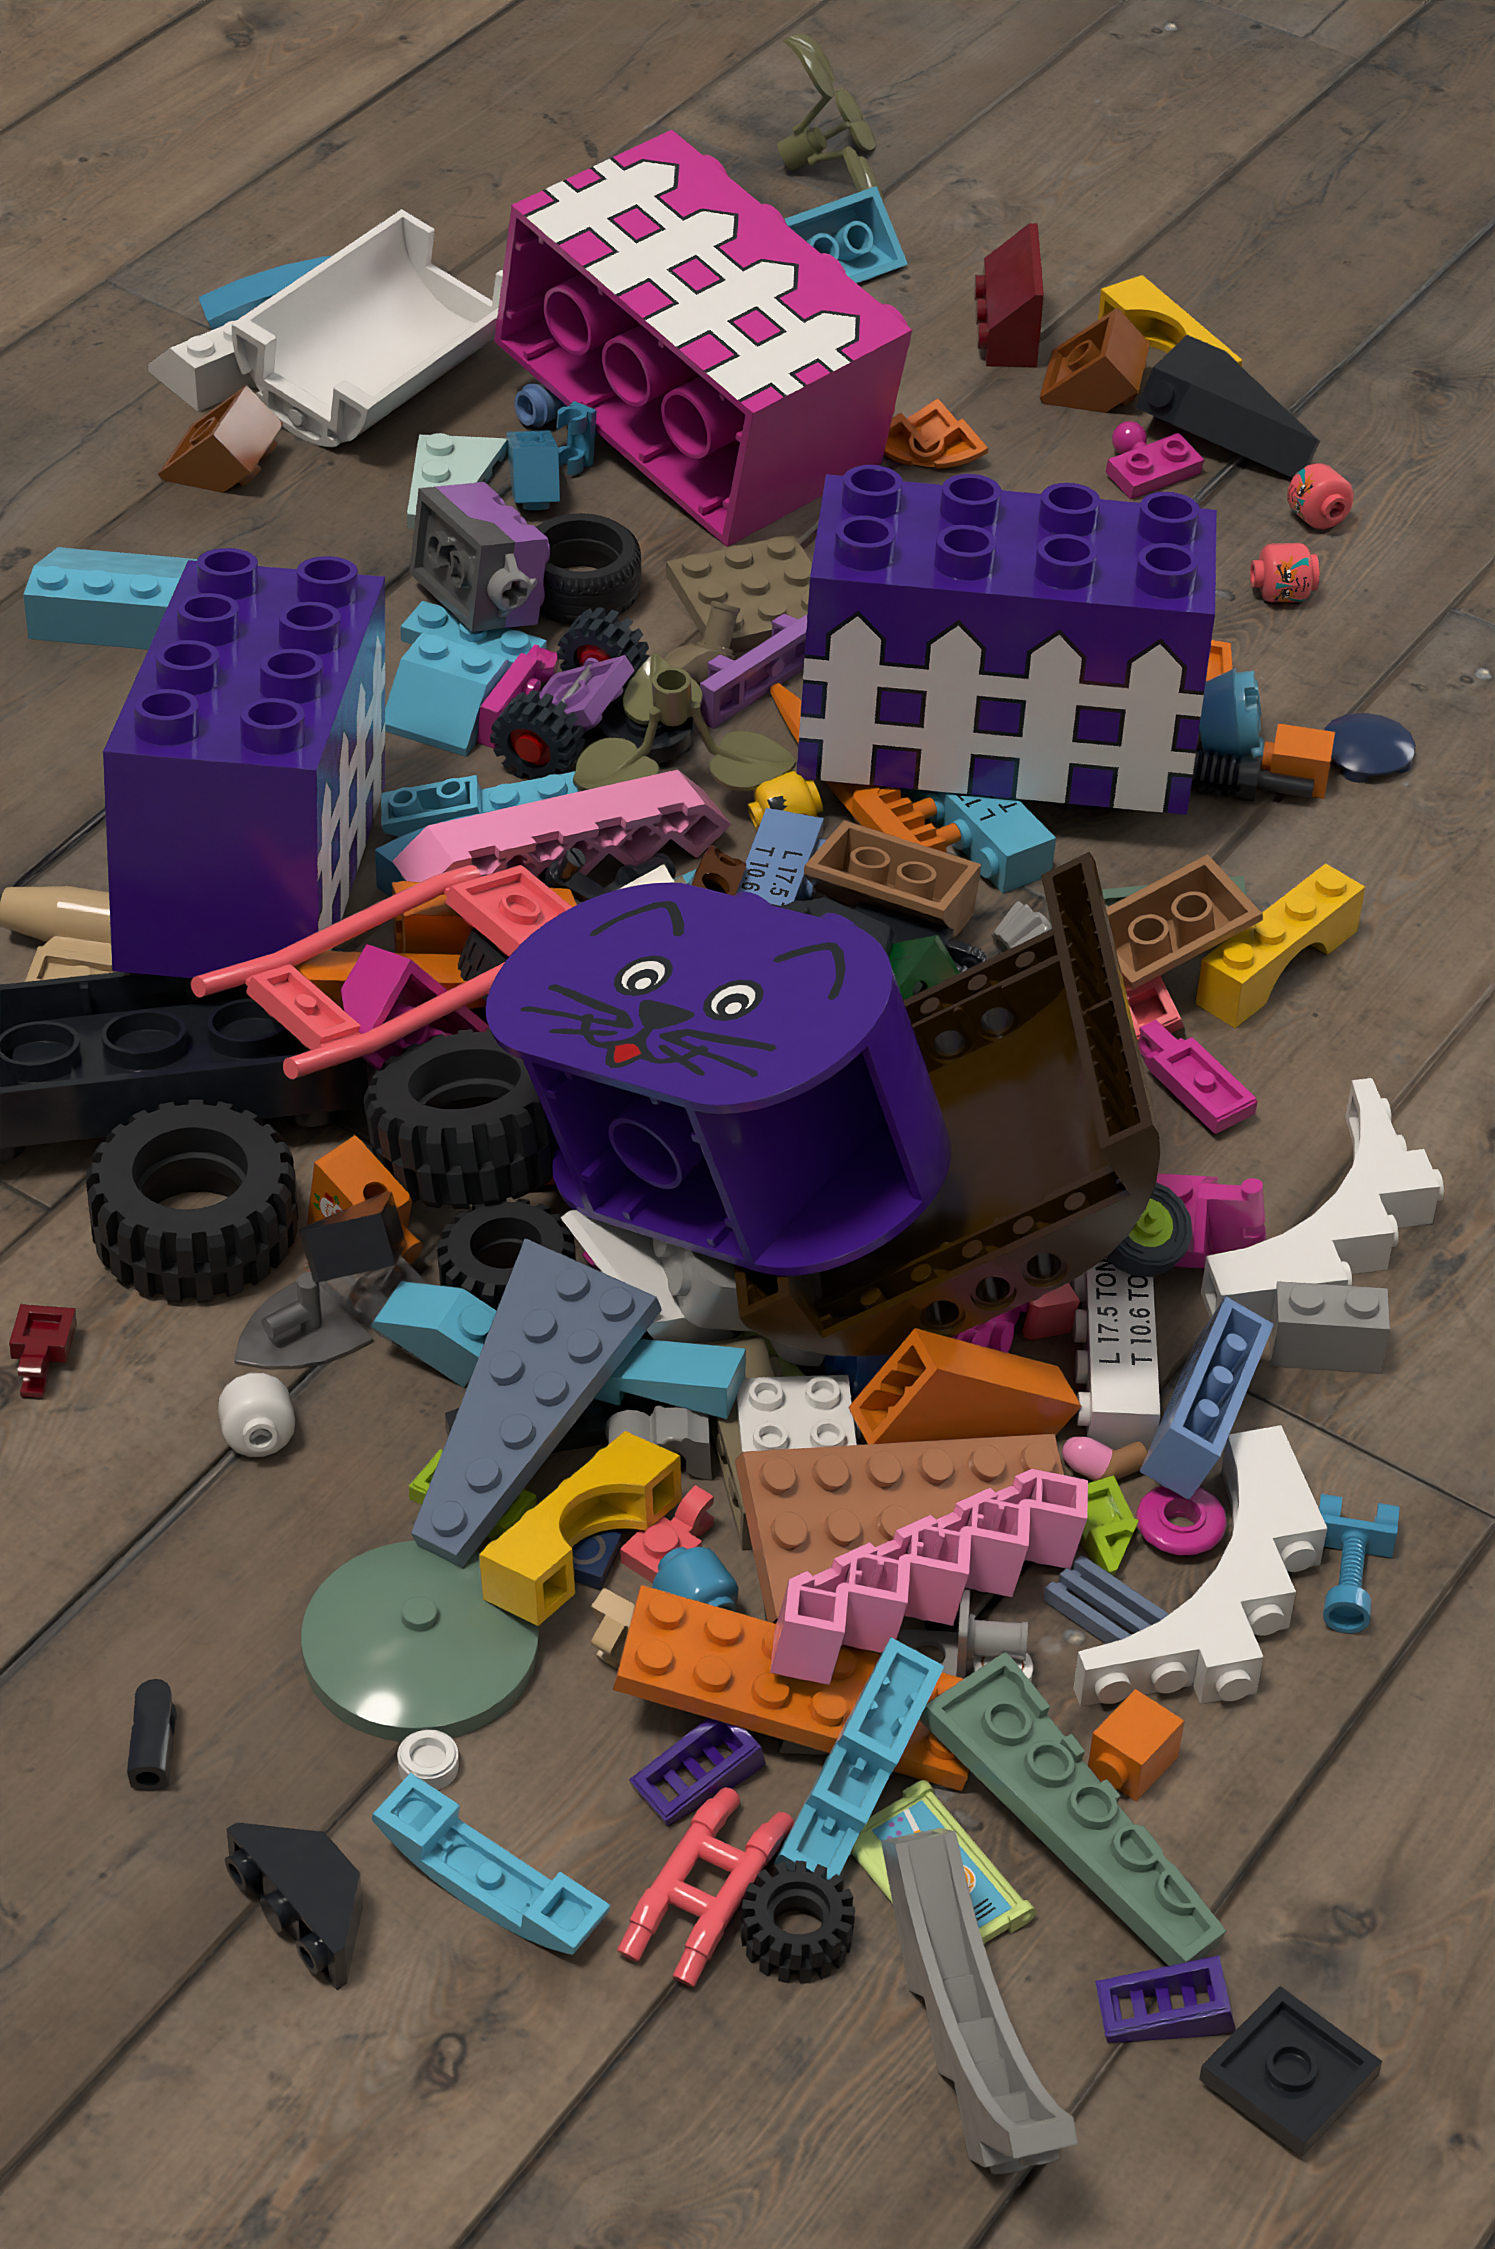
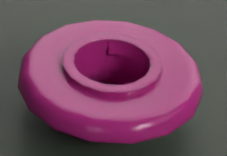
(1201, 1509)

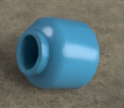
(697, 1576)

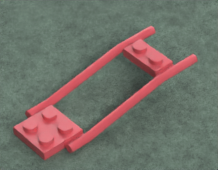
(499, 905)

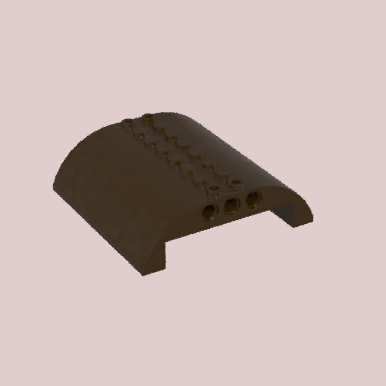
(1044, 1137)

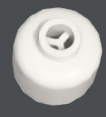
(257, 1410)

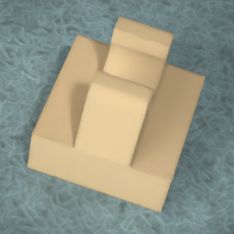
(613, 1617)

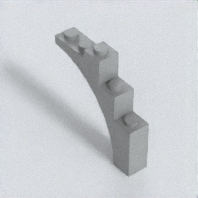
(1001, 2102)

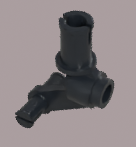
(566, 874)

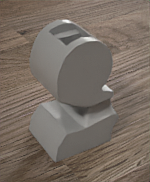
(671, 1428)

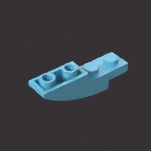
(433, 803)

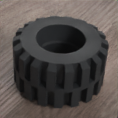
(491, 1239)

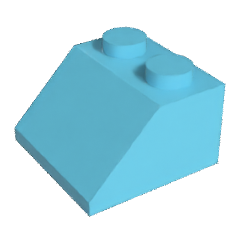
(441, 692)

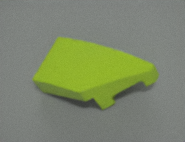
(1107, 1524)

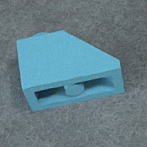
(438, 1326)

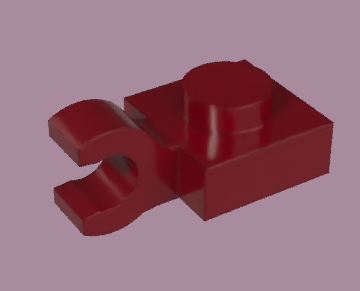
(38, 1338)

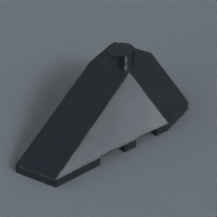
(1220, 402)

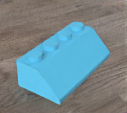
(853, 232)

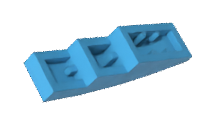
(247, 293)

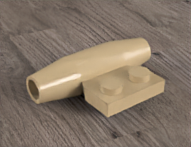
(69, 920)

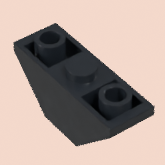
(303, 1889)

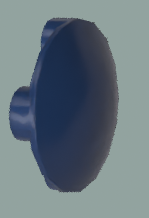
(1370, 746)

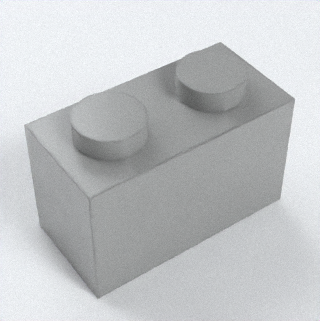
(1329, 1327)

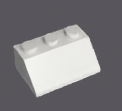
(202, 369)
(632, 1260)

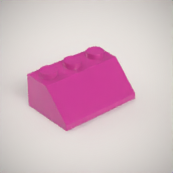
(387, 987)

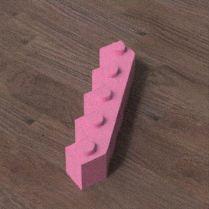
(620, 819)
(927, 1570)

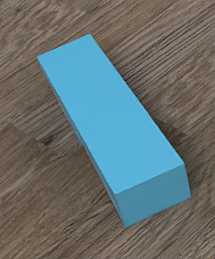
(680, 1375)

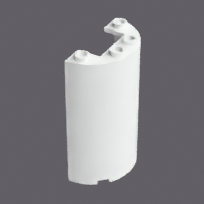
(362, 333)

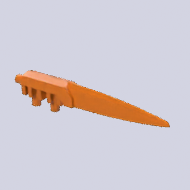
(872, 804)

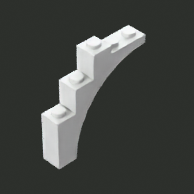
(1351, 1230)
(1249, 1594)

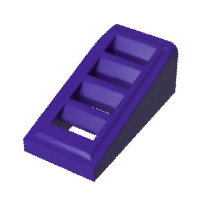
(701, 1741)
(1186, 2022)

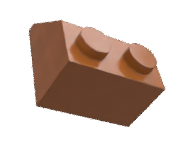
(1097, 366)
(224, 444)

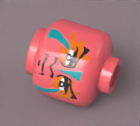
(1320, 496)
(1285, 573)

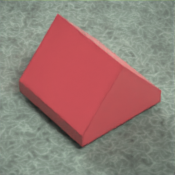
(1051, 1314)

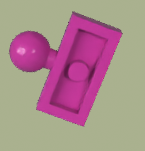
(1149, 466)

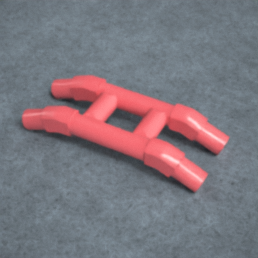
(713, 1911)

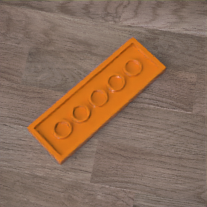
(720, 1669)

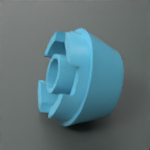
(1232, 715)

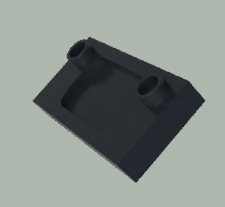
(122, 1043)

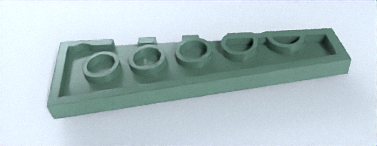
(1011, 1745)

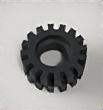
(792, 1951)

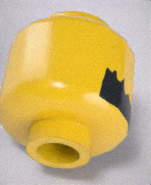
(785, 793)

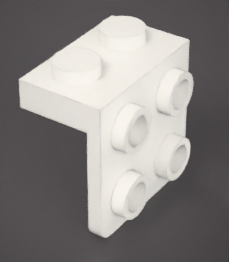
(795, 1413)

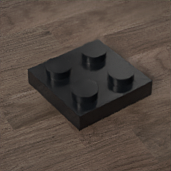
(1290, 2070)

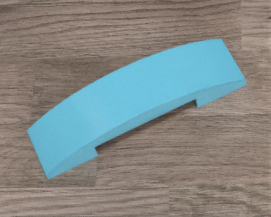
(484, 1874)

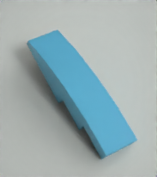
(861, 1760)

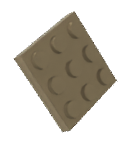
(757, 577)

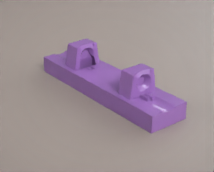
(741, 682)

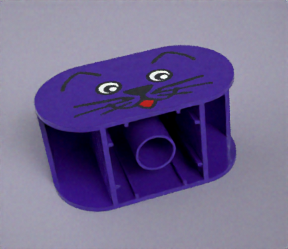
(725, 1075)

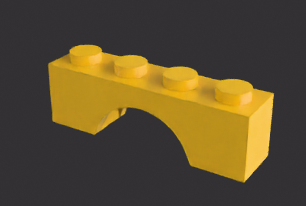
(1155, 315)
(1244, 968)
(620, 1487)

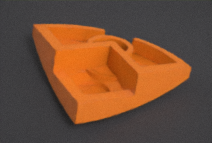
(933, 439)

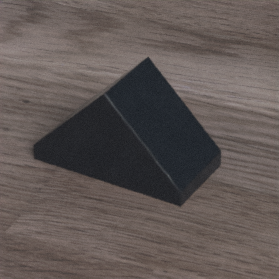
(354, 1239)

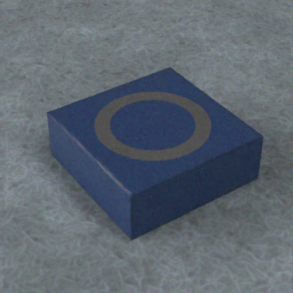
(595, 1557)

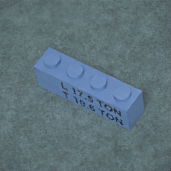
(779, 855)
(1207, 1398)

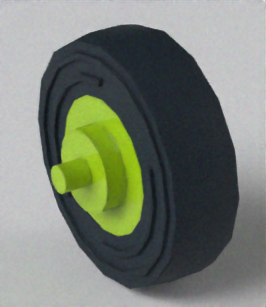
(1157, 1238)

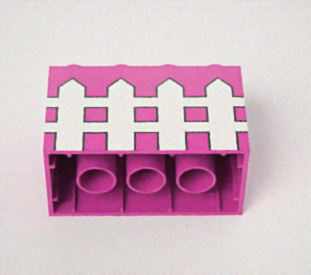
(700, 334)

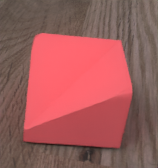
(1153, 1003)

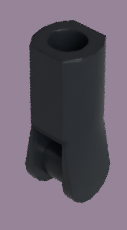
(152, 1736)

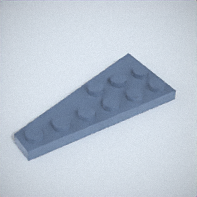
(539, 1369)

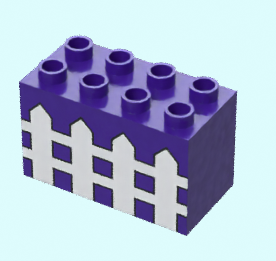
(1007, 640)
(245, 764)

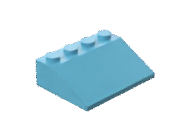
(100, 596)

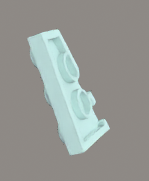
(452, 461)

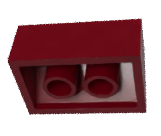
(1011, 301)

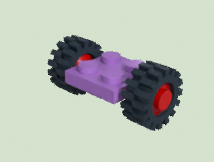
(544, 728)

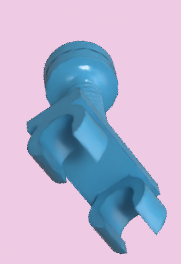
(580, 438)
(1348, 1605)

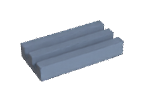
(1112, 1597)

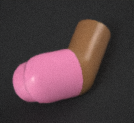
(1099, 1461)

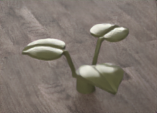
(807, 143)
(671, 697)

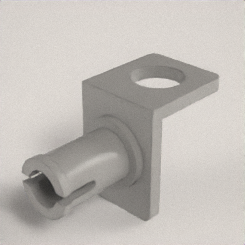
(973, 1639)

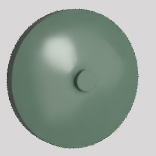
(413, 1646)

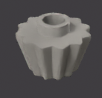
(1018, 927)

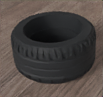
(594, 543)

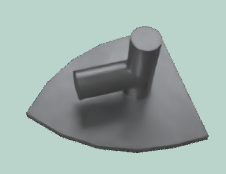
(299, 1329)

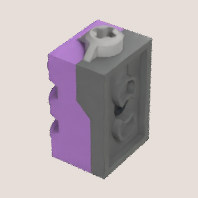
(478, 556)

